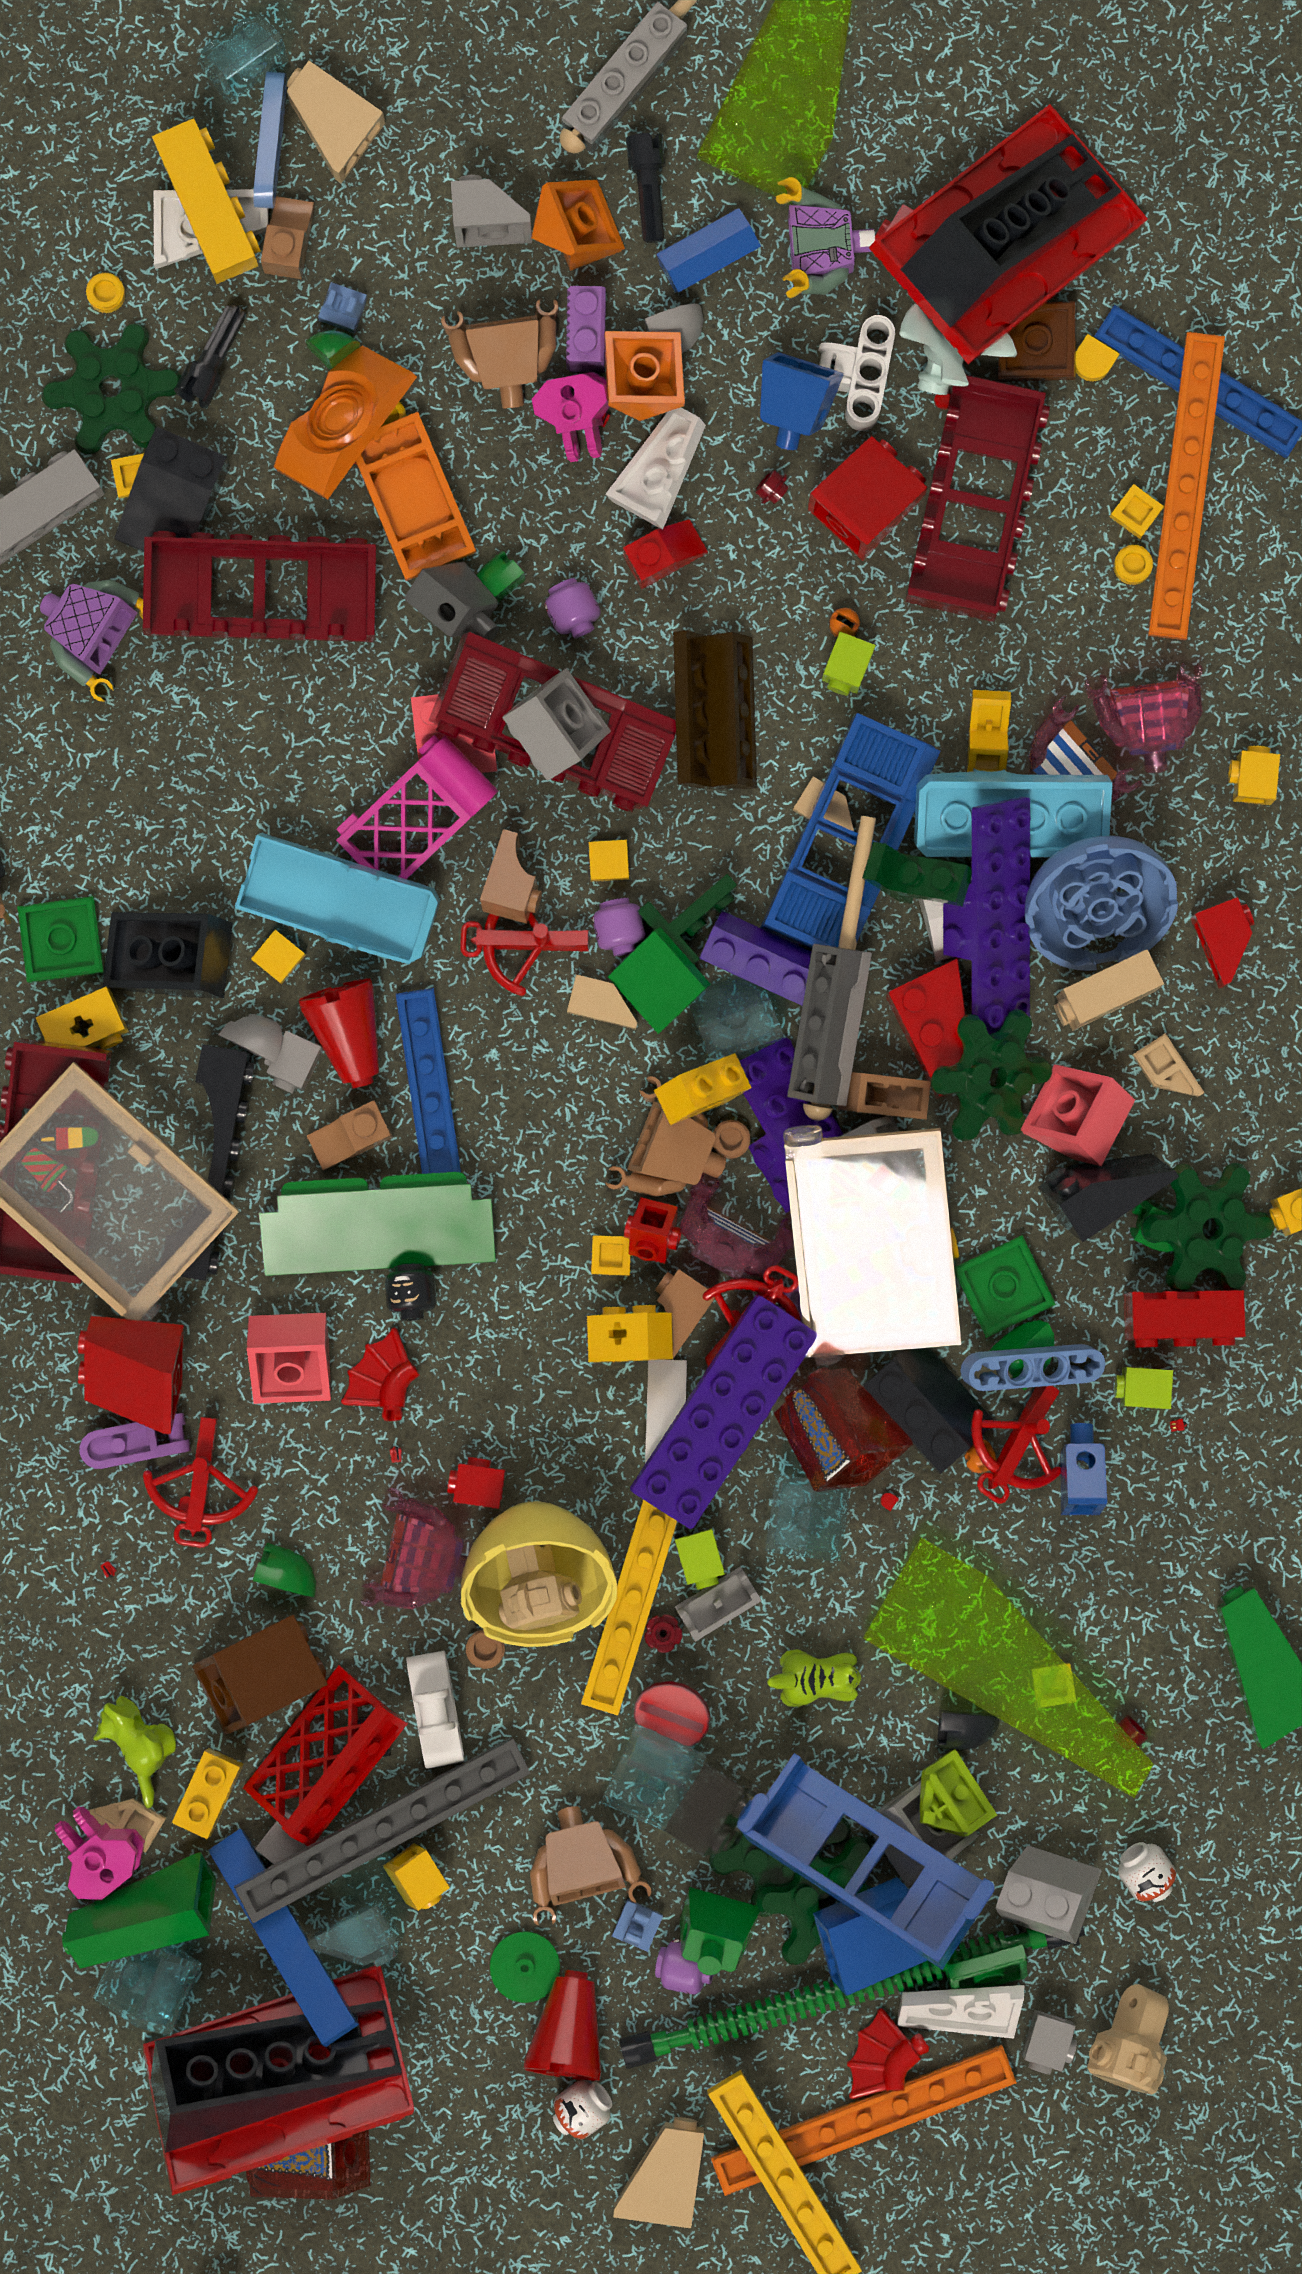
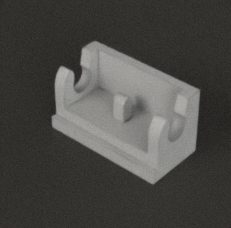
(718, 1604)

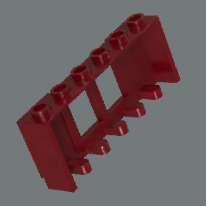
(992, 423)
(337, 587)
(484, 687)
(33, 1070)

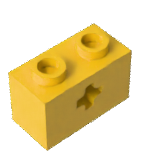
(94, 1008)
(702, 1089)
(630, 1336)
(207, 1793)

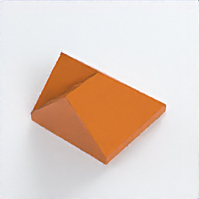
(576, 222)
(644, 372)

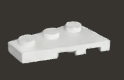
(174, 235)
(658, 468)
(969, 2010)

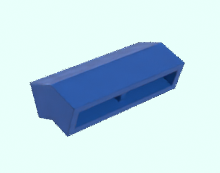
(708, 250)

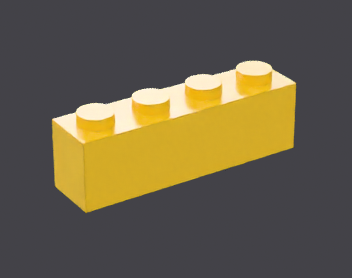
(205, 200)

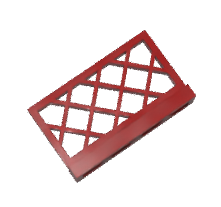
(341, 1772)

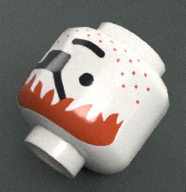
(1147, 1872)
(582, 2109)

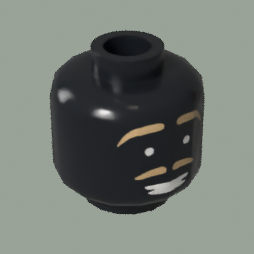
(410, 1291)

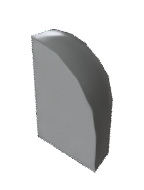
(683, 319)
(255, 1035)

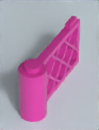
(446, 773)

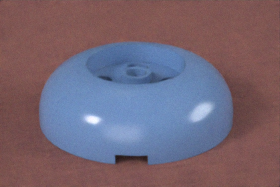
(1072, 906)

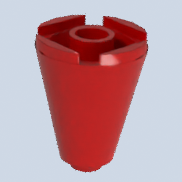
(346, 1029)
(567, 2031)

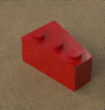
(930, 1015)
(1184, 1317)

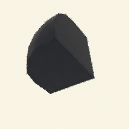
(964, 1729)

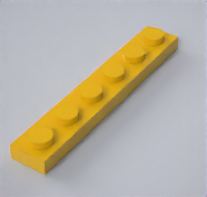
(630, 1611)
(782, 2176)

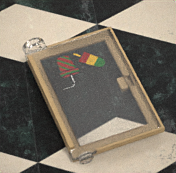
(107, 1195)
(872, 1241)

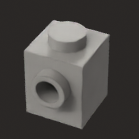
(294, 1063)
(1049, 2043)

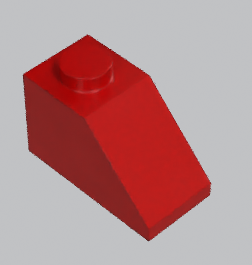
(663, 552)
(1224, 937)

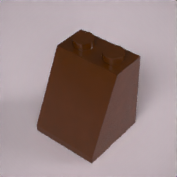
(260, 1674)

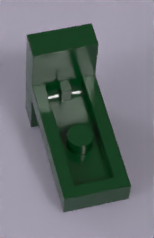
(916, 877)
(692, 919)

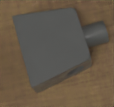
(454, 600)

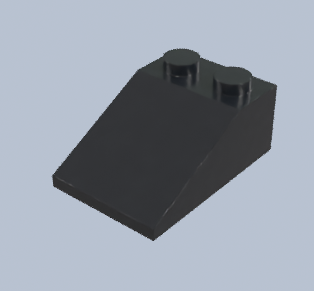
(171, 489)
(168, 954)
(1094, 1196)

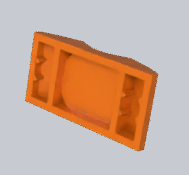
(342, 420)
(413, 497)

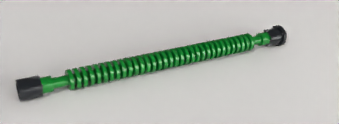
(646, 2047)

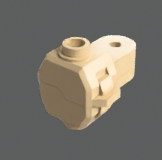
(536, 1592)
(1131, 2049)

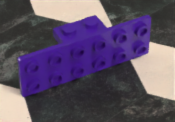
(992, 920)
(770, 1077)
(724, 1411)

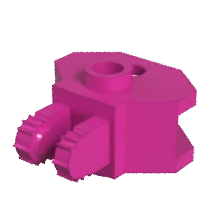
(574, 412)
(102, 1858)

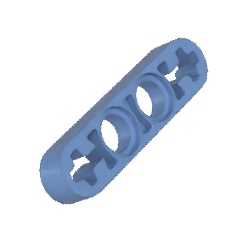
(270, 140)
(1033, 1363)

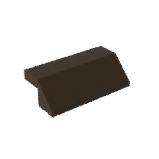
(715, 710)

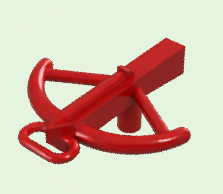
(537, 940)
(770, 1290)
(1023, 1433)
(201, 1468)

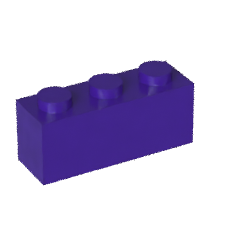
(758, 957)

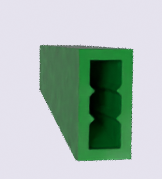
(1263, 1666)
(145, 1915)

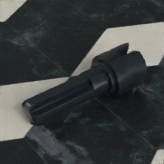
(646, 160)
(202, 376)

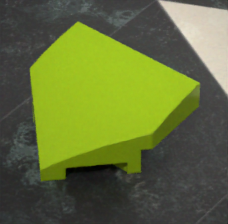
(952, 1797)

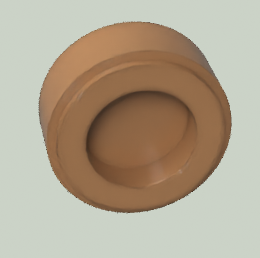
(731, 1139)
(484, 1651)

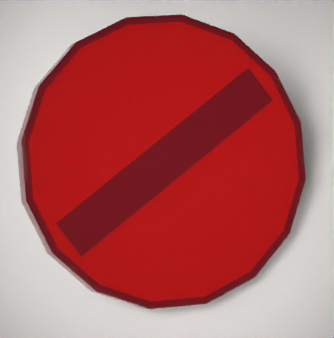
(673, 1712)

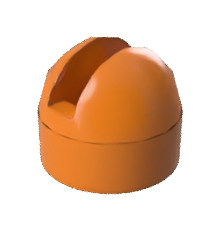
(838, 626)
(974, 1462)

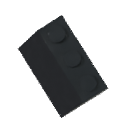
(927, 1405)

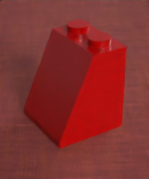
(867, 496)
(133, 1369)

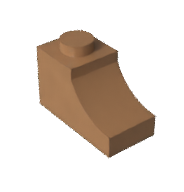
(287, 238)
(508, 887)
(888, 1096)
(350, 1135)
(683, 1299)

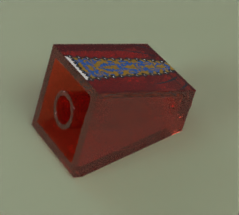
(839, 1431)
(316, 2173)

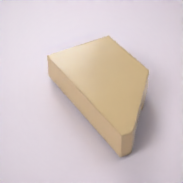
(836, 812)
(599, 1002)
(1166, 1067)
(131, 1815)

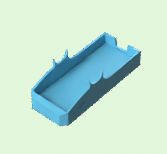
(1060, 809)
(338, 899)

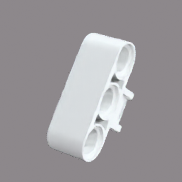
(850, 362)
(435, 1709)

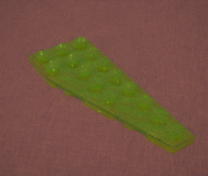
(783, 98)
(980, 1646)

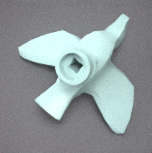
(944, 361)

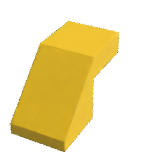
(988, 730)

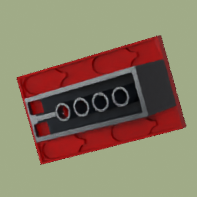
(1008, 233)
(269, 2089)

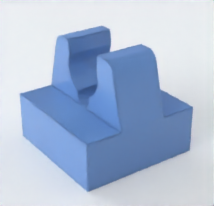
(342, 307)
(637, 1925)

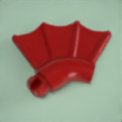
(382, 1377)
(883, 2057)

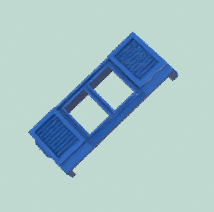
(882, 764)
(800, 1817)

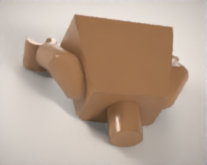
(505, 351)
(670, 1154)
(581, 1864)

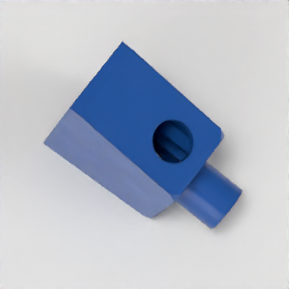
(796, 397)
(1083, 1489)

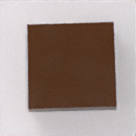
(1043, 346)

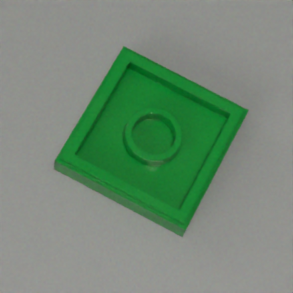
(60, 939)
(659, 980)
(1004, 1286)
(989, 1969)

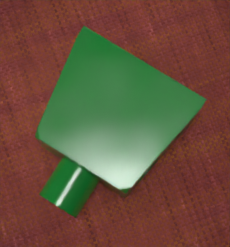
(715, 1930)

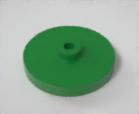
(524, 1966)

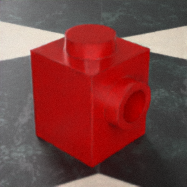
(477, 1483)

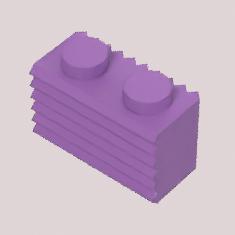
(586, 329)

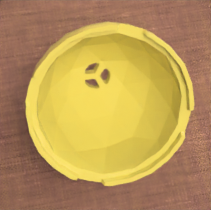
(575, 1554)

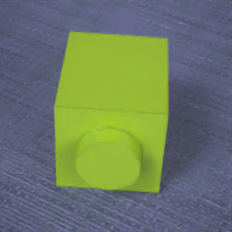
(847, 664)
(1144, 1388)
(700, 1558)

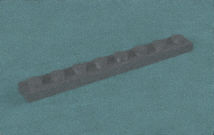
(381, 1830)

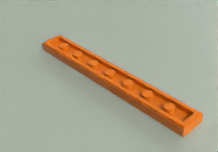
(1186, 486)
(877, 2114)

